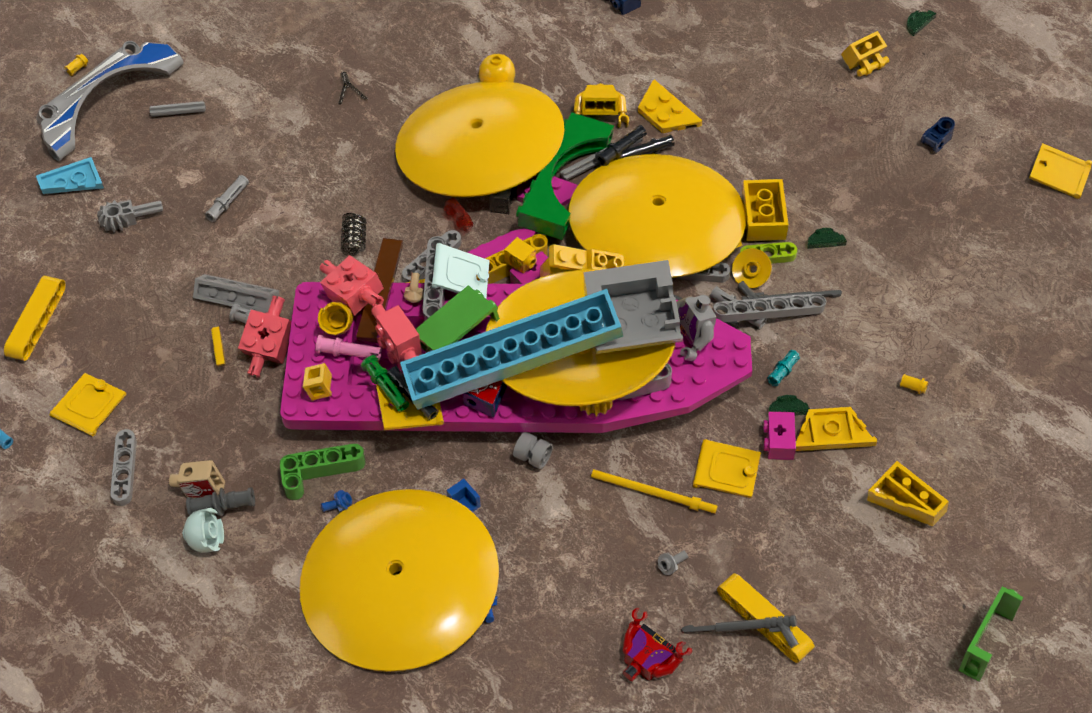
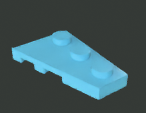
(72, 177)

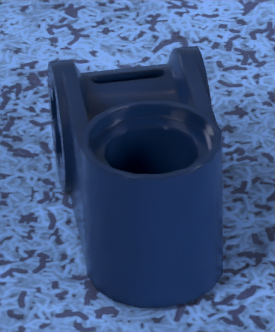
(939, 133)

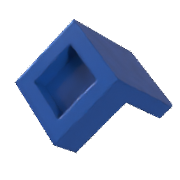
(465, 495)

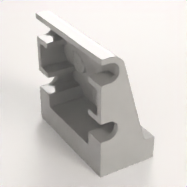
(642, 303)

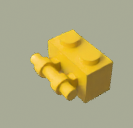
(864, 50)

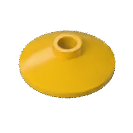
(742, 267)

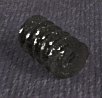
(353, 234)

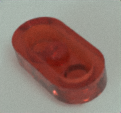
(458, 213)

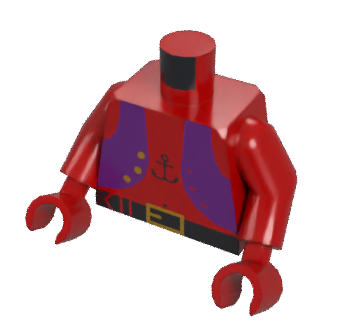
(649, 652)

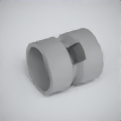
(530, 449)

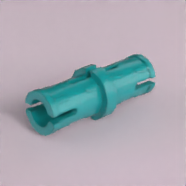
(783, 367)

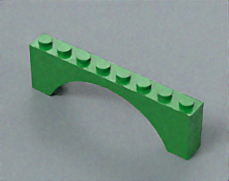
(540, 206)

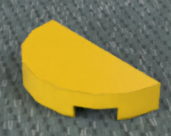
(218, 346)

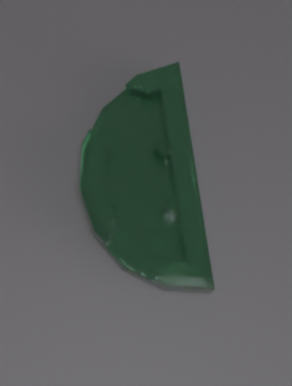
(919, 20)
(825, 238)
(789, 403)

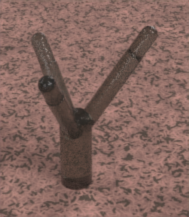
(346, 84)

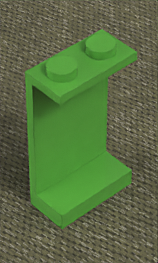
(455, 319)
(976, 659)

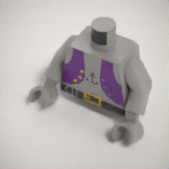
(696, 323)

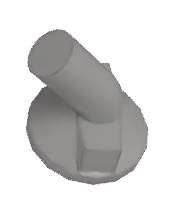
(668, 563)

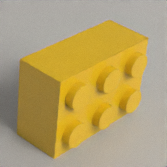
(765, 210)

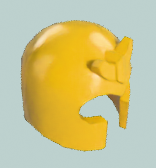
(335, 318)

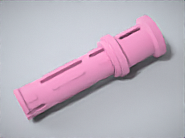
(338, 347)

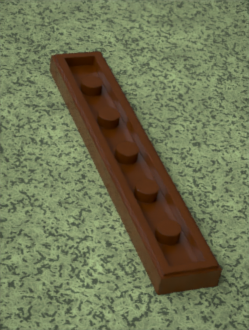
(386, 270)

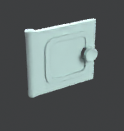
(458, 269)

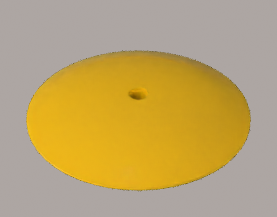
(479, 139)
(659, 212)
(584, 376)
(407, 617)

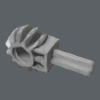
(123, 214)

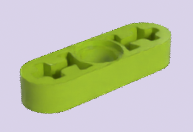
(774, 248)

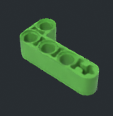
(348, 457)

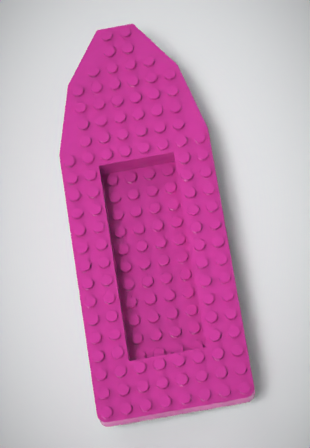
(356, 403)

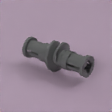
(221, 501)

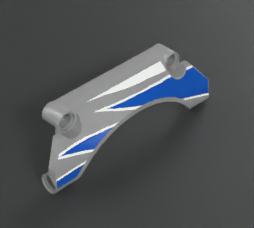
(59, 130)

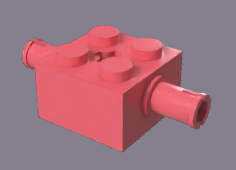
(351, 284)
(396, 334)
(257, 344)

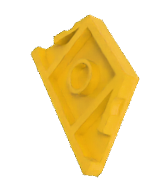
(665, 110)
(832, 430)

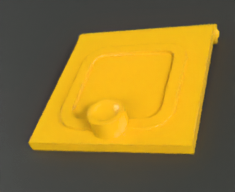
(1061, 171)
(85, 406)
(406, 419)
(722, 468)

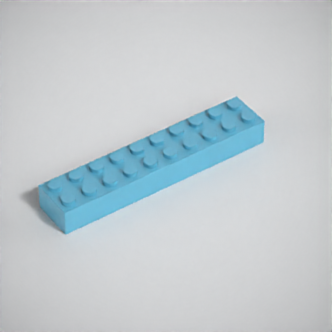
(511, 349)

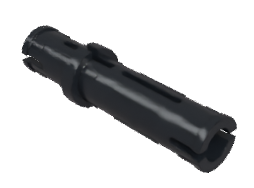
(654, 145)
(398, 378)

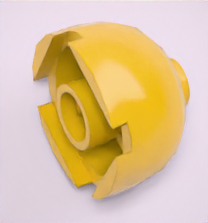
(496, 69)

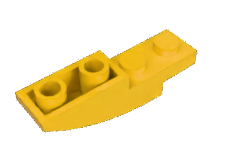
(575, 259)

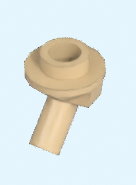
(413, 293)

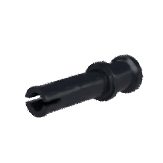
(615, 150)

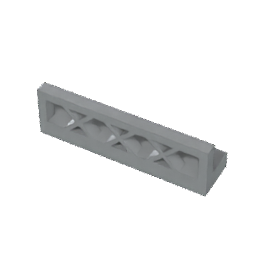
(230, 292)

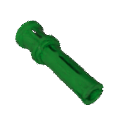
(379, 377)

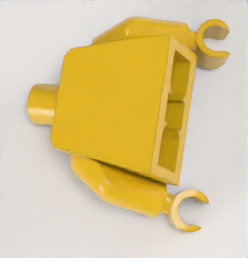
(601, 100)

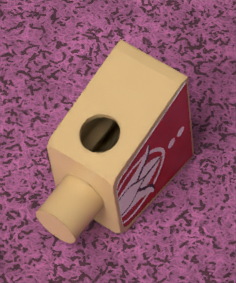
(198, 479)

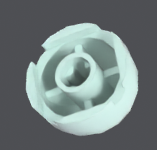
(203, 531)

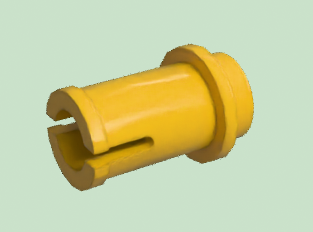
(74, 66)
(914, 384)

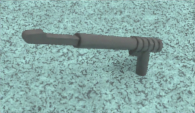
(751, 295)
(774, 624)

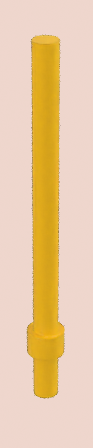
(695, 503)

